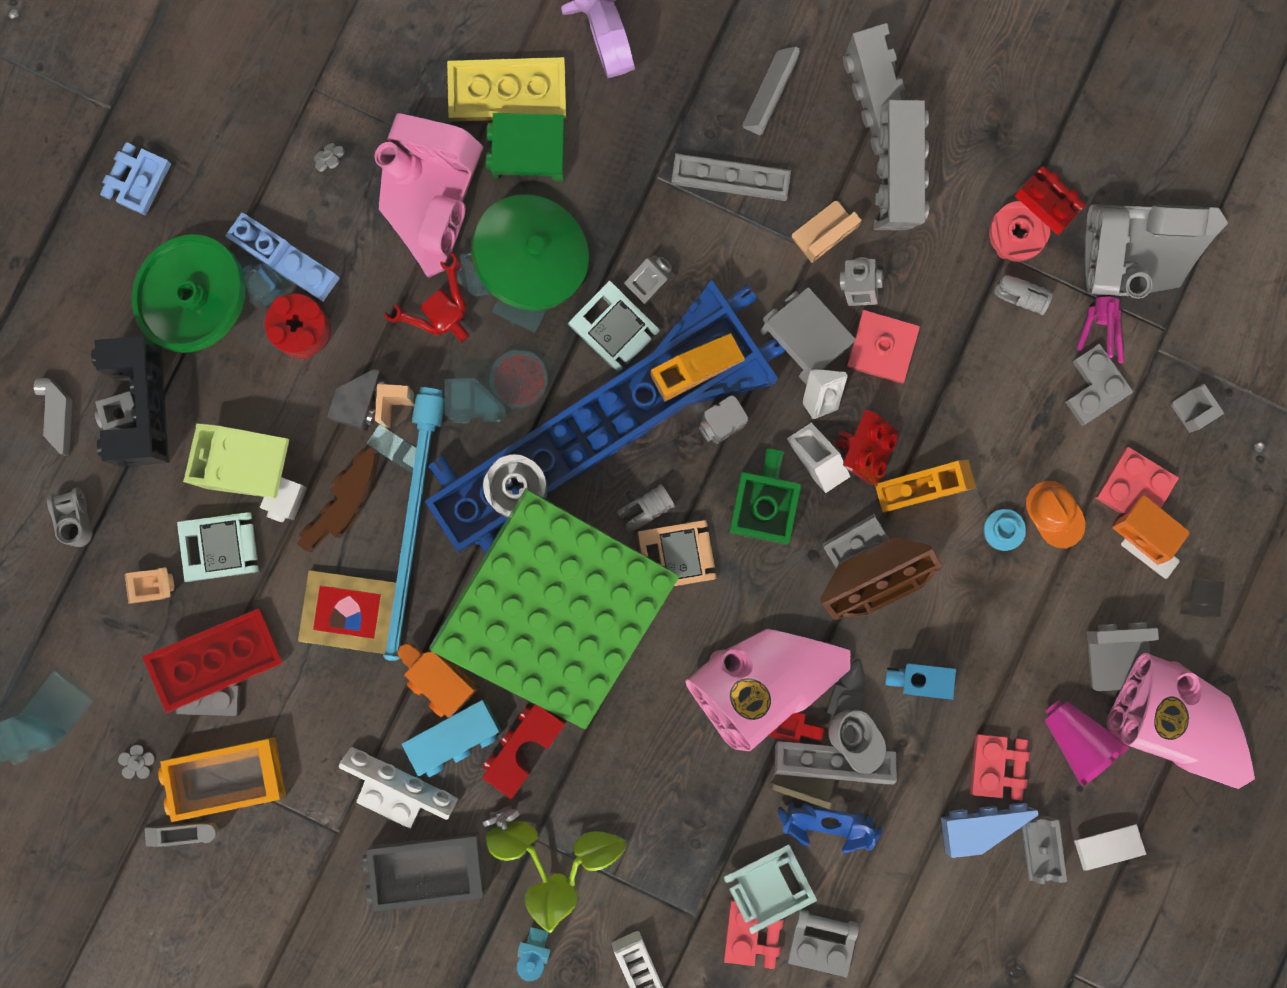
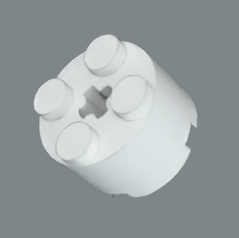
(501, 476)

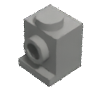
(108, 411)

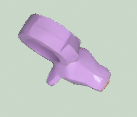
(607, 34)

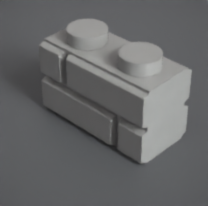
(723, 420)

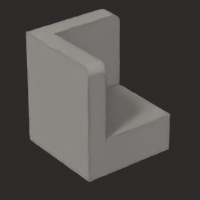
(1197, 408)

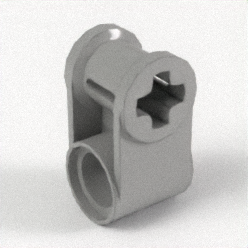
(68, 511)

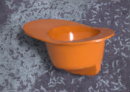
(1055, 514)

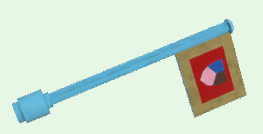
(366, 611)

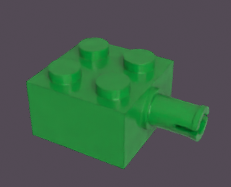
(765, 503)

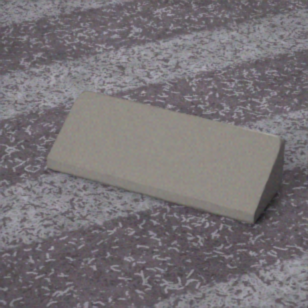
(771, 90)

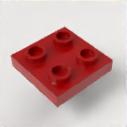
(868, 447)

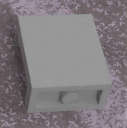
(808, 332)

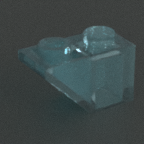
(469, 399)
(24, 734)

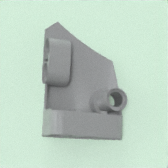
(1145, 242)

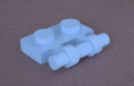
(142, 182)

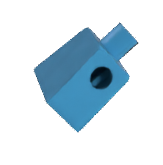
(938, 680)

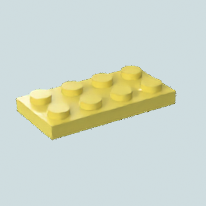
(505, 86)

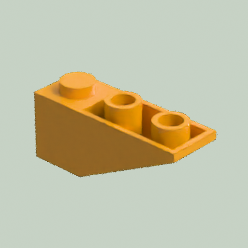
(696, 366)

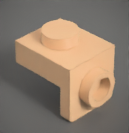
(148, 585)

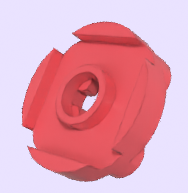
(1009, 245)

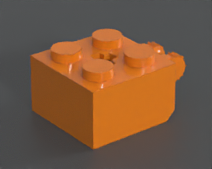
(437, 679)

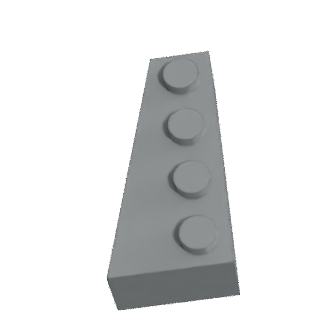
(873, 76)

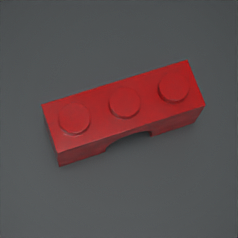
(506, 770)

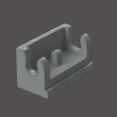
(1044, 850)

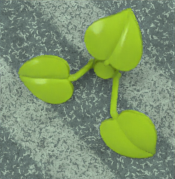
(556, 896)

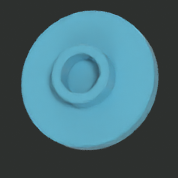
(1004, 530)

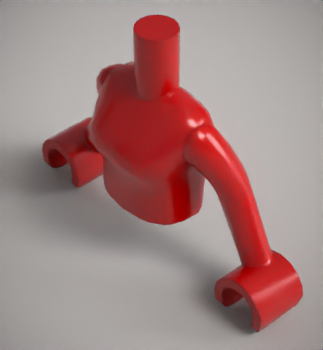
(440, 308)

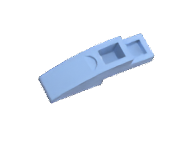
(282, 257)

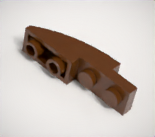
(352, 492)

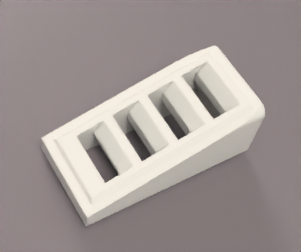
(630, 948)

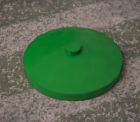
(529, 252)
(188, 293)

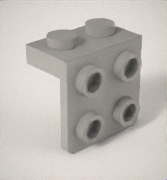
(1115, 652)

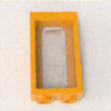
(222, 779)

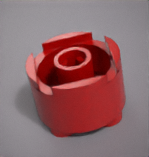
(289, 311)

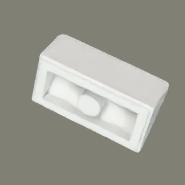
(823, 392)

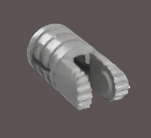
(1024, 294)
(652, 504)

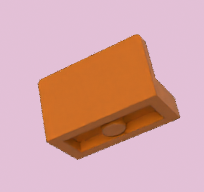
(1151, 531)

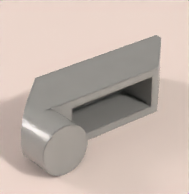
(56, 414)
(181, 834)

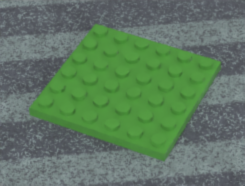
(554, 610)

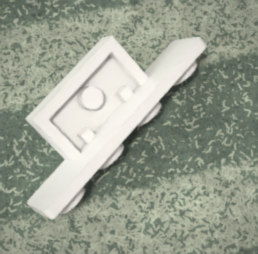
(394, 791)

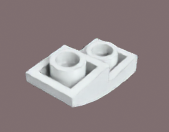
(1110, 847)

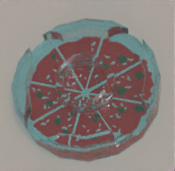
(518, 379)

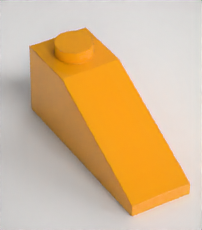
(925, 485)

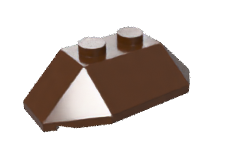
(879, 577)

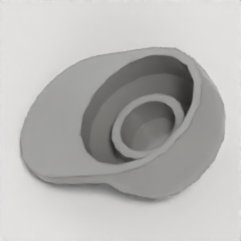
(858, 740)

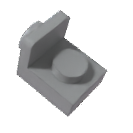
(650, 278)

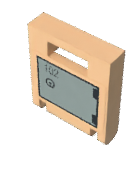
(681, 550)

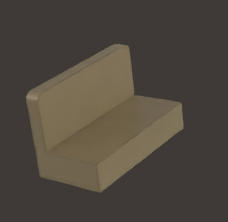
(804, 788)

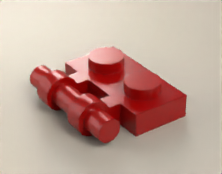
(1046, 204)

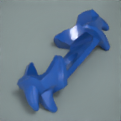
(853, 827)

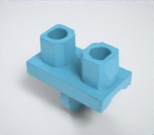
(533, 955)

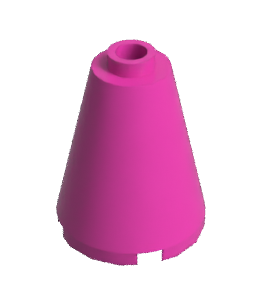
(1083, 741)

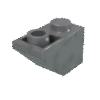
(355, 401)

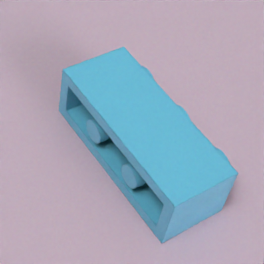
(452, 739)

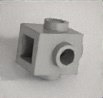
(861, 281)

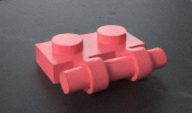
(989, 767)
(743, 946)

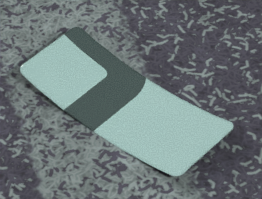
(393, 448)

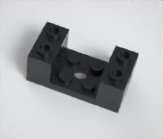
(143, 364)

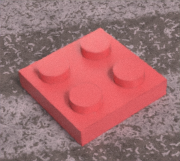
(1133, 478)

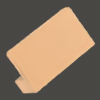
(825, 230)
(391, 395)

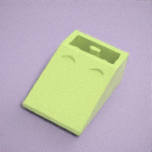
(236, 461)

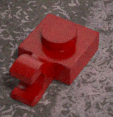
(795, 727)

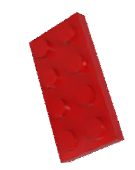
(212, 660)

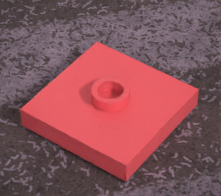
(883, 346)

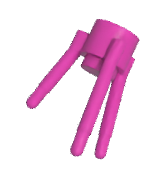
(1107, 313)

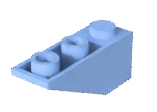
(978, 832)

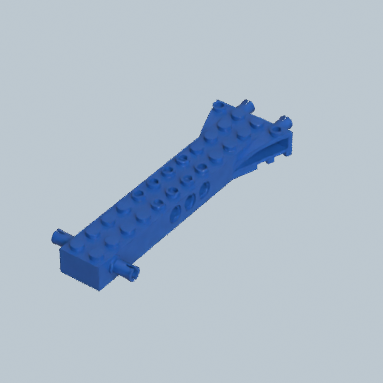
(608, 417)

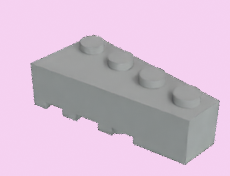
(902, 165)

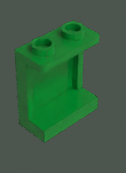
(526, 145)

